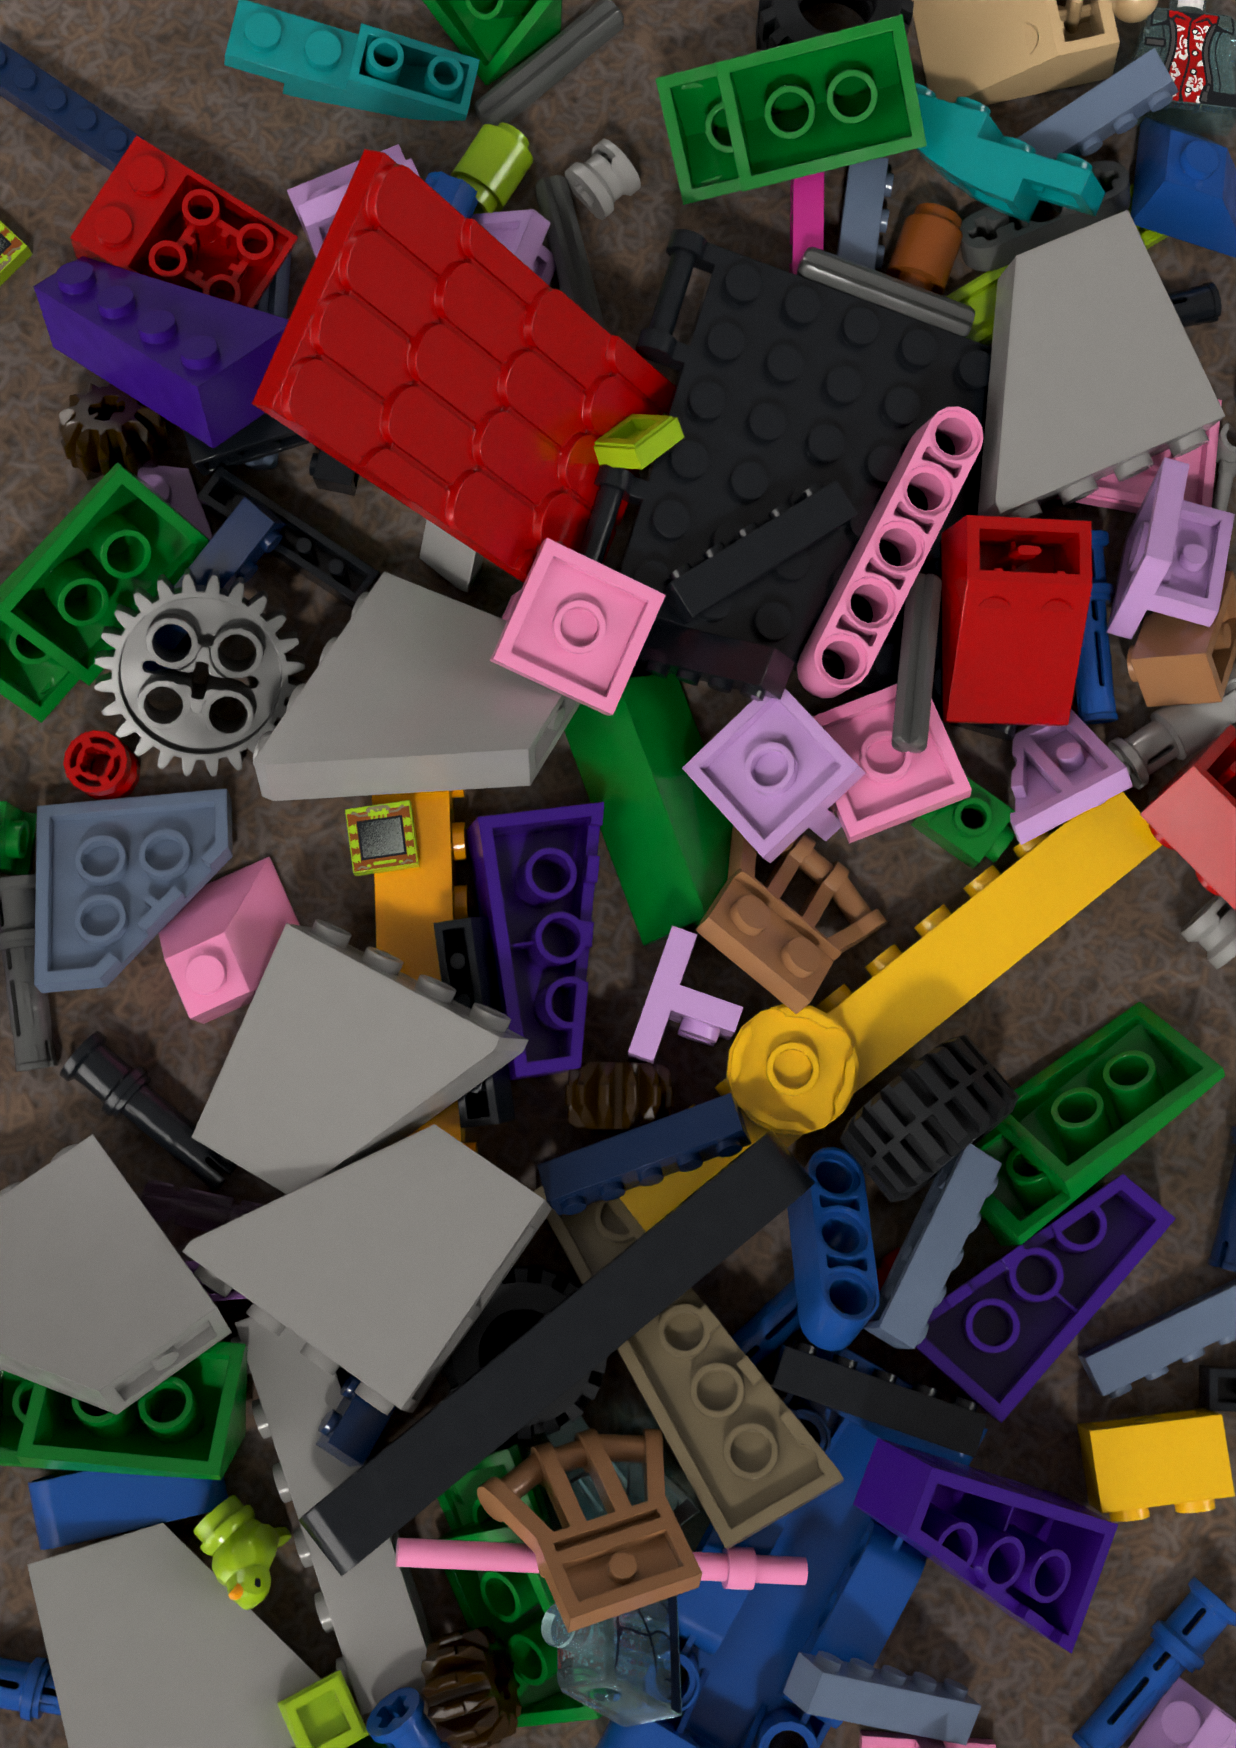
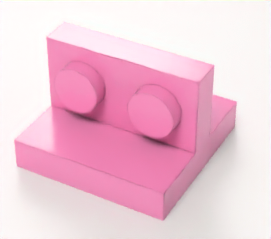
(577, 627)
(894, 783)

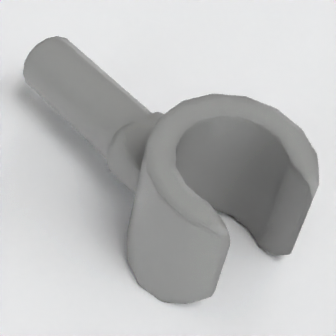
(1226, 471)

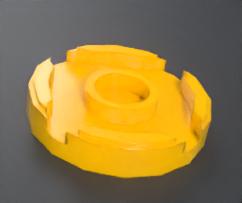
(792, 1070)

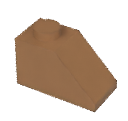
(1186, 660)

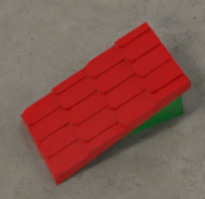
(453, 372)

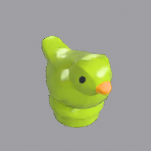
(240, 1550)

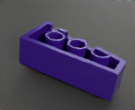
(163, 344)
(531, 887)
(1028, 1306)
(997, 1535)

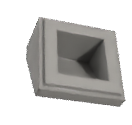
(450, 557)

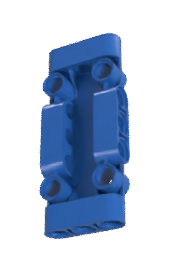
(747, 1641)

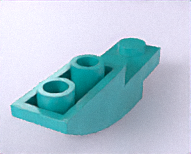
(352, 70)
(997, 168)

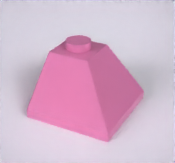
(226, 940)

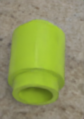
(494, 165)

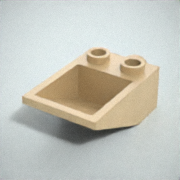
(1018, 46)

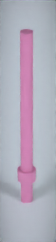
(735, 1568)

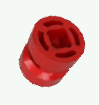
(109, 776)

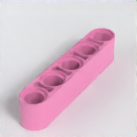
(911, 532)

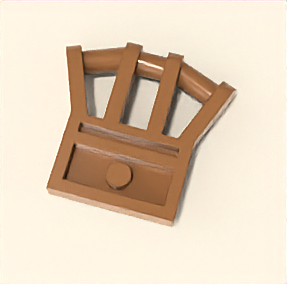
(772, 939)
(605, 1562)

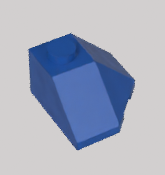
(1185, 187)

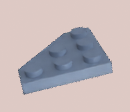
(117, 877)

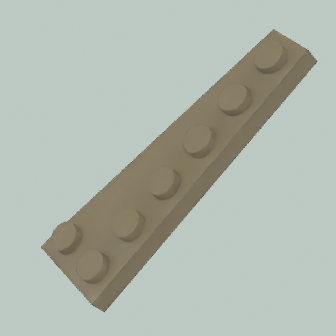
(711, 1402)

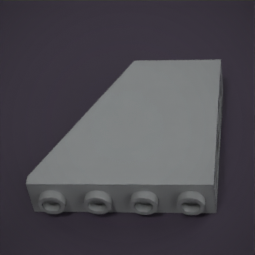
(1086, 372)
(410, 706)
(343, 1059)
(379, 1261)
(94, 1285)
(158, 1650)

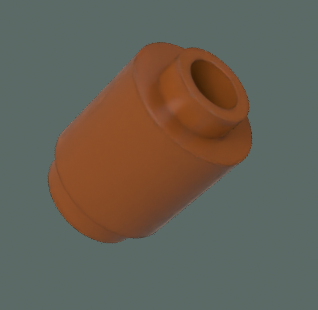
(927, 247)

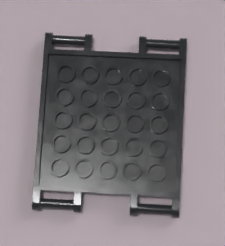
(772, 398)

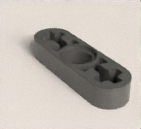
(1007, 242)

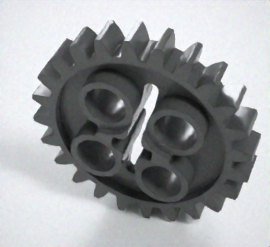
(208, 617)

